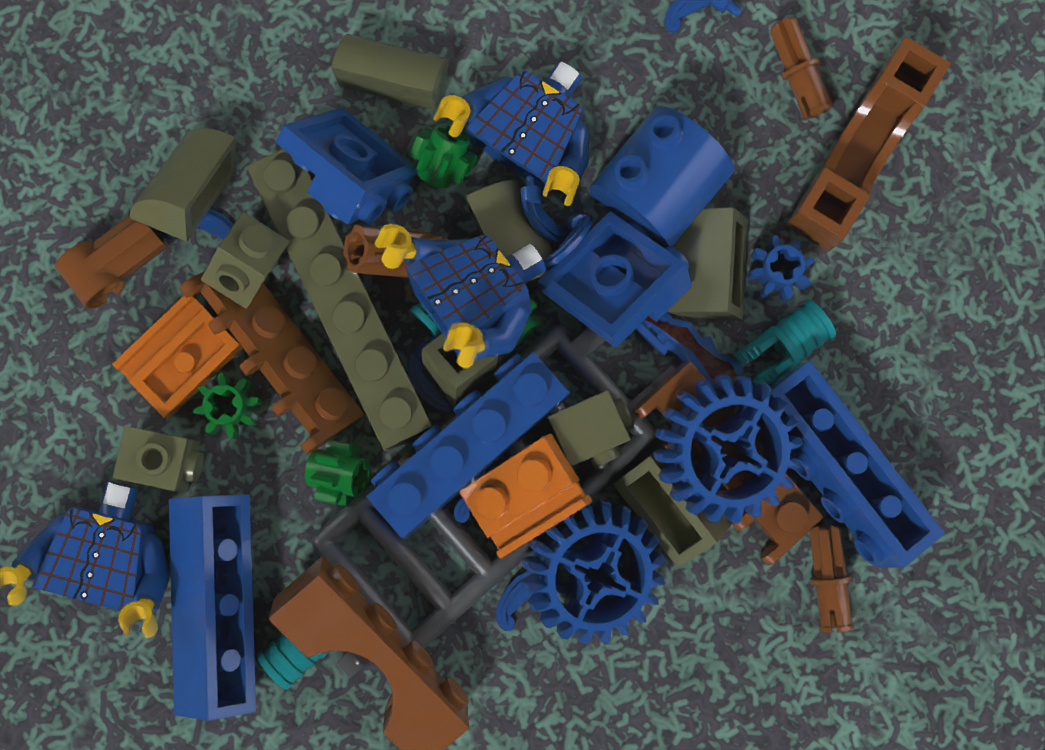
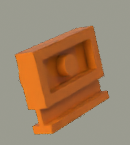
(177, 356)
(525, 495)

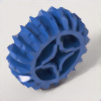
(740, 431)
(579, 611)

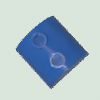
(663, 175)

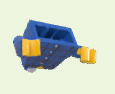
(527, 126)
(467, 288)
(98, 560)

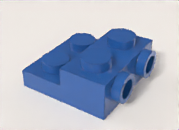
(351, 164)
(617, 279)

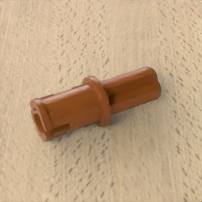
(801, 69)
(831, 579)

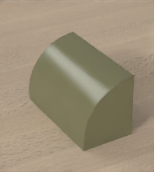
(389, 71)
(187, 183)
(502, 218)
(717, 262)
(678, 530)

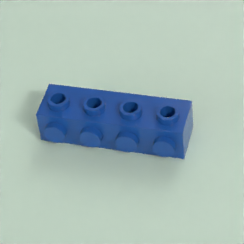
(468, 446)
(853, 473)
(212, 606)

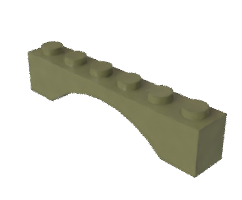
(341, 302)

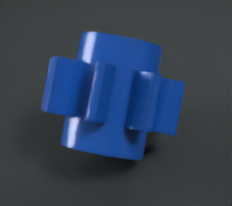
(786, 256)

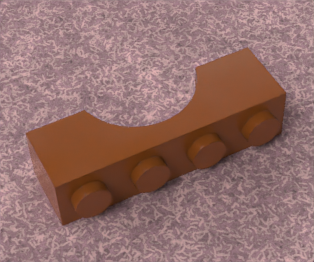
(866, 143)
(327, 614)

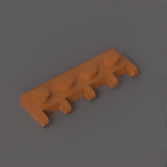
(285, 360)
(781, 523)

